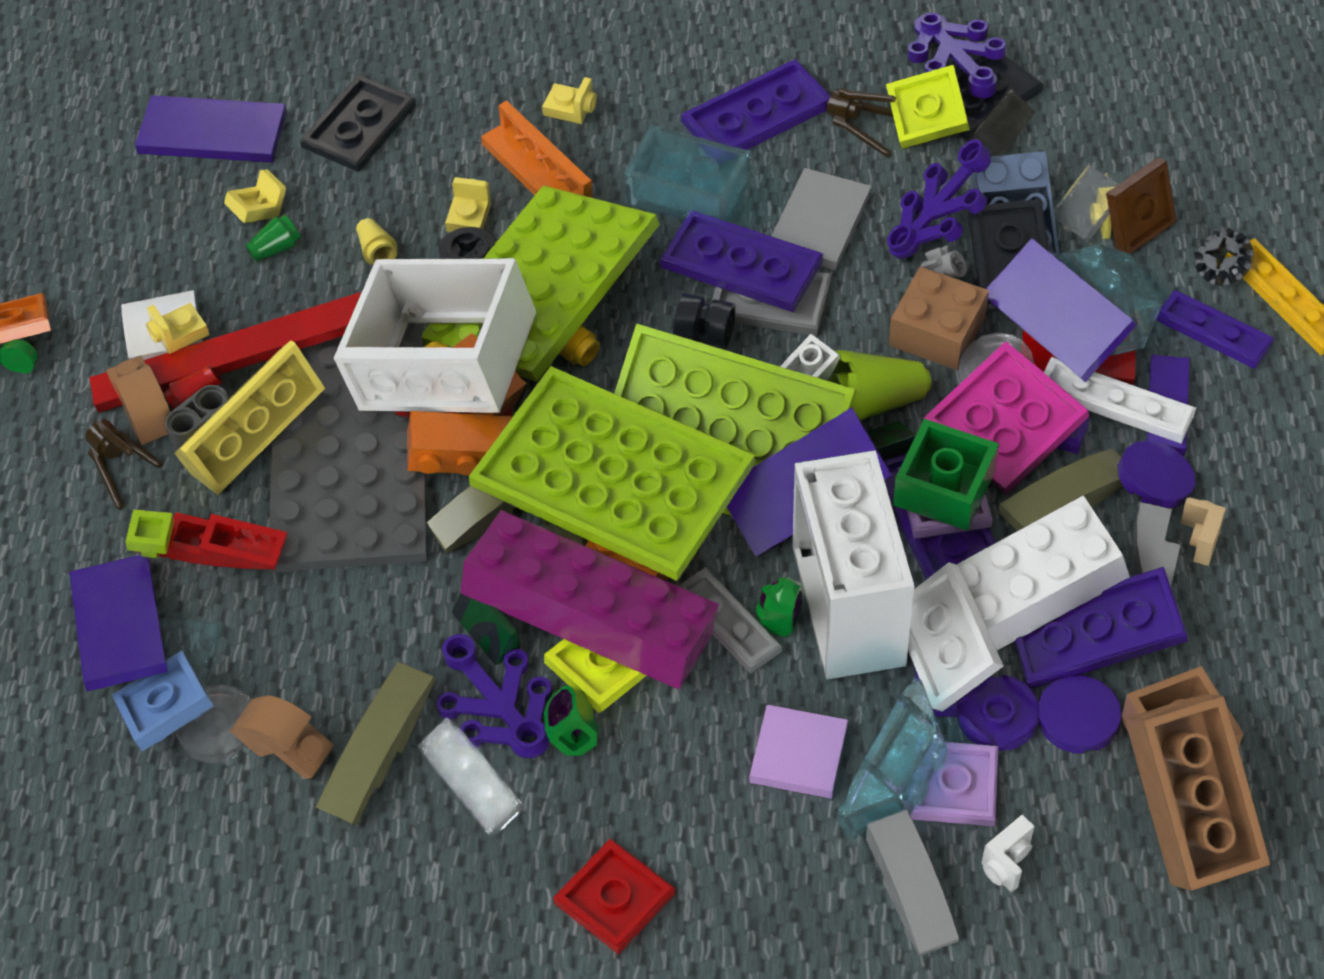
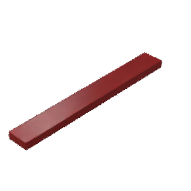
(240, 347)

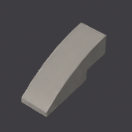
(1149, 543)
(911, 882)

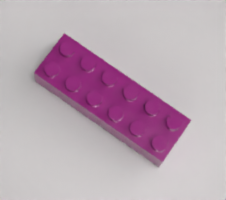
(589, 599)

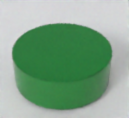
(18, 356)

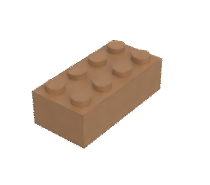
(1197, 791)

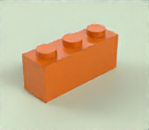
(450, 440)

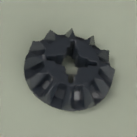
(466, 239)
(1232, 268)

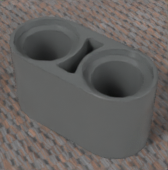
(193, 413)

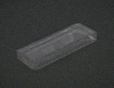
(470, 776)

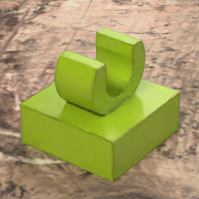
(149, 532)

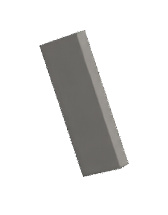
(734, 623)

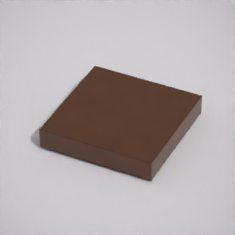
(1141, 206)

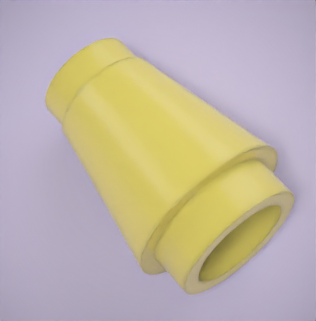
(375, 241)

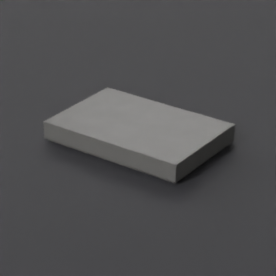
(823, 214)
(804, 320)

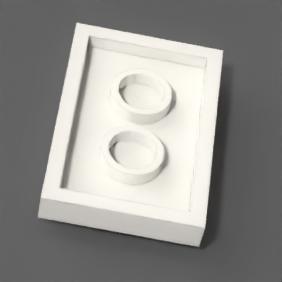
(949, 638)

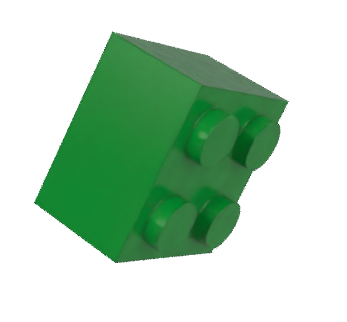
(945, 474)

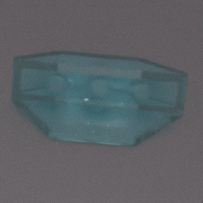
(1123, 284)
(897, 764)

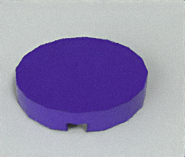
(1156, 474)
(1079, 714)
(994, 722)

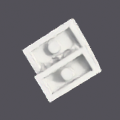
(135, 319)

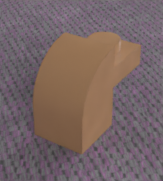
(140, 398)
(282, 729)

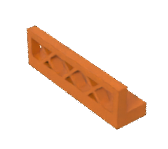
(532, 156)

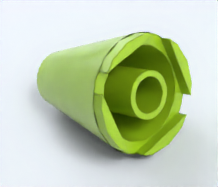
(880, 381)

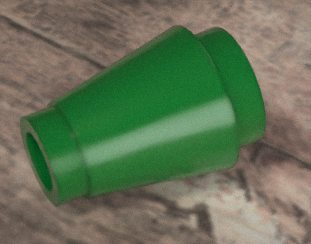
(274, 238)

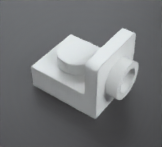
(1006, 851)

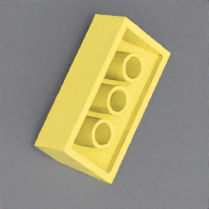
(251, 419)

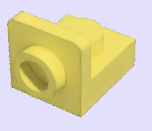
(570, 102)
(469, 204)
(177, 327)

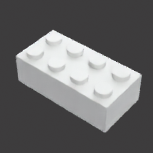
(1043, 571)

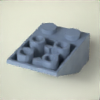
(1019, 179)

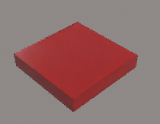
(614, 896)

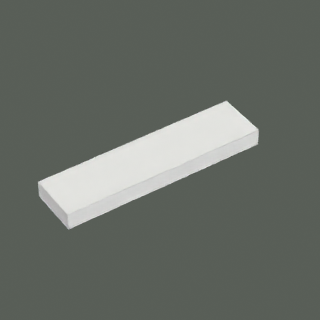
(1125, 402)

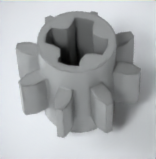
(945, 262)

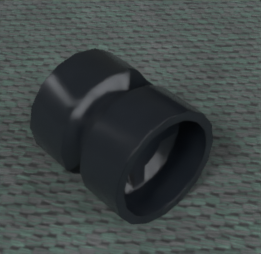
(692, 316)

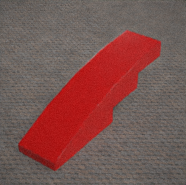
(224, 542)

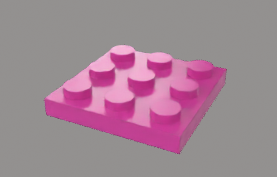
(1013, 406)

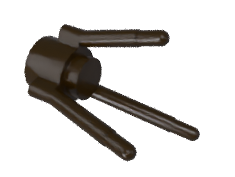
(848, 104)
(110, 443)

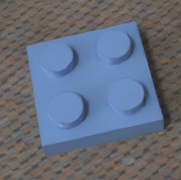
(162, 702)

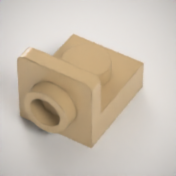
(1207, 523)

